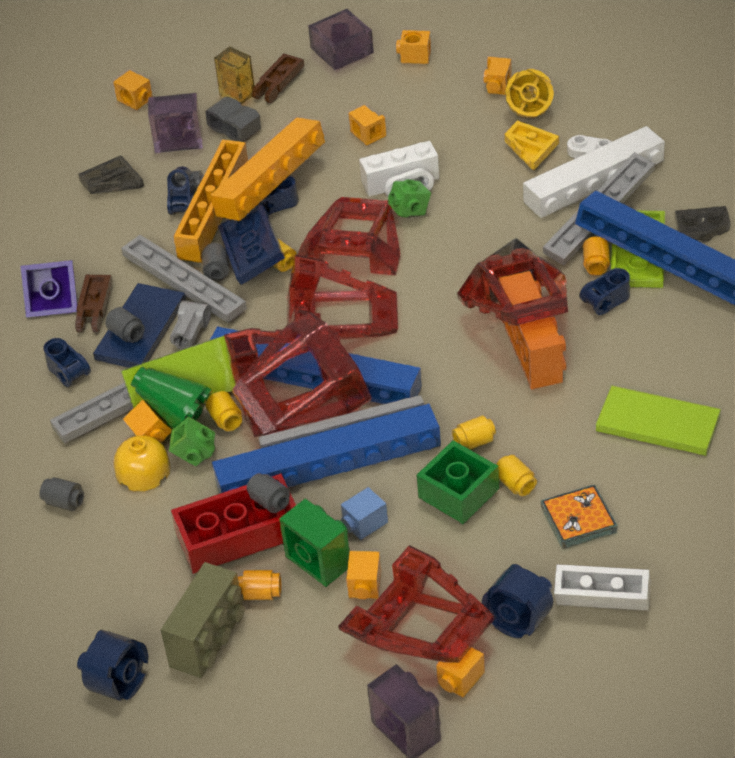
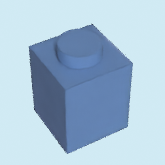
(364, 513)

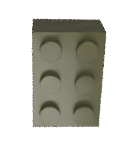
(203, 620)

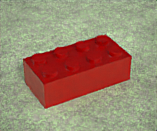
(227, 527)

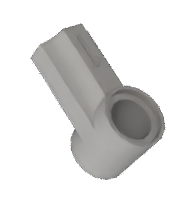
(190, 320)

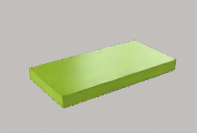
(641, 271)
(200, 363)
(658, 420)

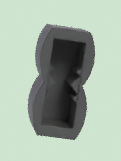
(233, 119)

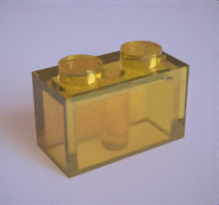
(234, 74)

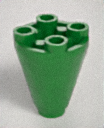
(171, 395)

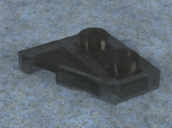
(111, 176)
(703, 222)

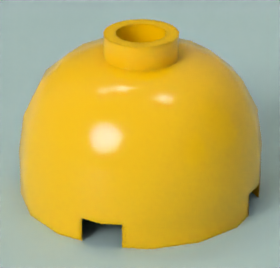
(529, 93)
(141, 463)

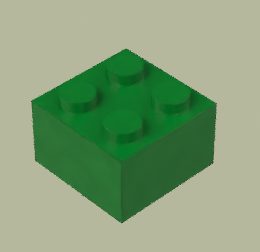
(458, 481)
(315, 542)

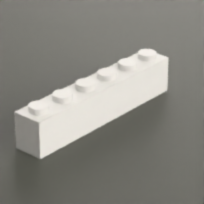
(588, 172)

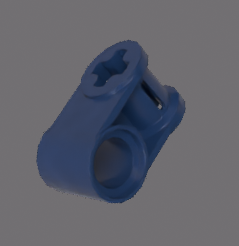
(179, 195)
(282, 197)
(608, 291)
(64, 361)

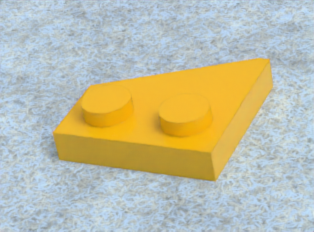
(530, 143)

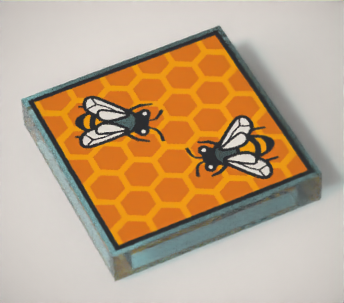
(578, 516)

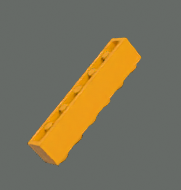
(267, 169)
(200, 220)

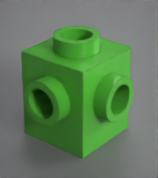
(409, 198)
(192, 441)

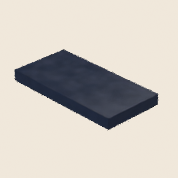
(251, 244)
(156, 310)

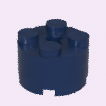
(518, 601)
(113, 665)

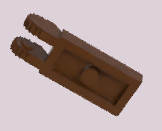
(277, 77)
(93, 301)

